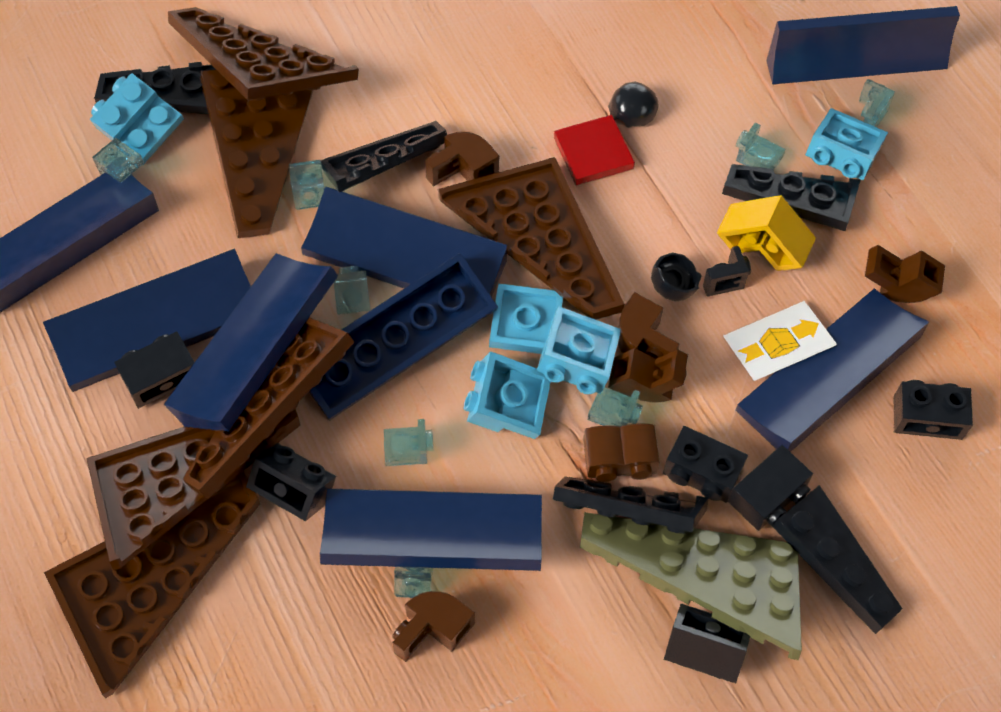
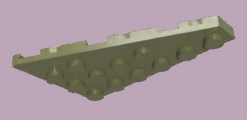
(737, 577)

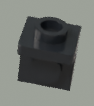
(727, 277)

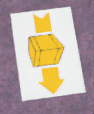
(779, 340)

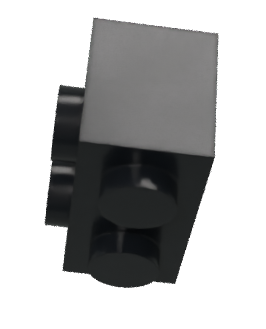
(155, 368)
(932, 410)
(704, 464)
(290, 481)
(771, 488)
(706, 645)

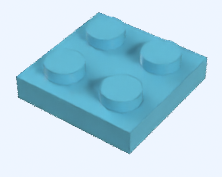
(523, 318)

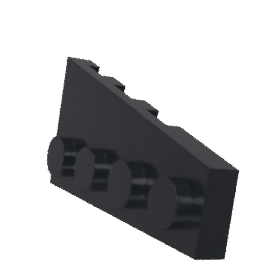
(177, 87)
(379, 156)
(811, 198)
(632, 502)
(836, 556)

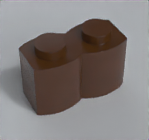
(621, 451)

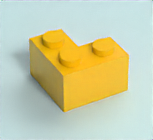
(770, 228)

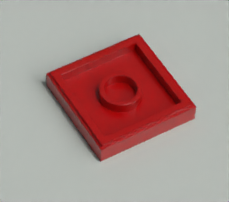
(594, 150)

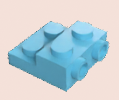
(136, 116)
(846, 144)
(579, 351)
(507, 396)

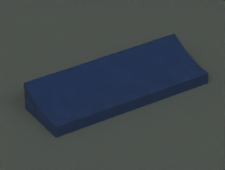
(862, 45)
(69, 233)
(395, 243)
(186, 301)
(404, 333)
(249, 344)
(812, 390)
(432, 529)

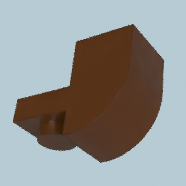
(463, 154)
(907, 278)
(639, 325)
(648, 375)
(436, 615)

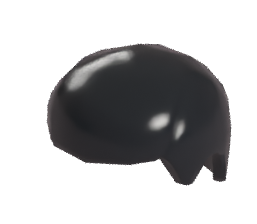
(634, 104)
(675, 277)

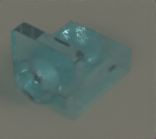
(876, 100)
(757, 150)
(117, 160)
(306, 183)
(351, 291)
(615, 408)
(407, 445)
(412, 581)

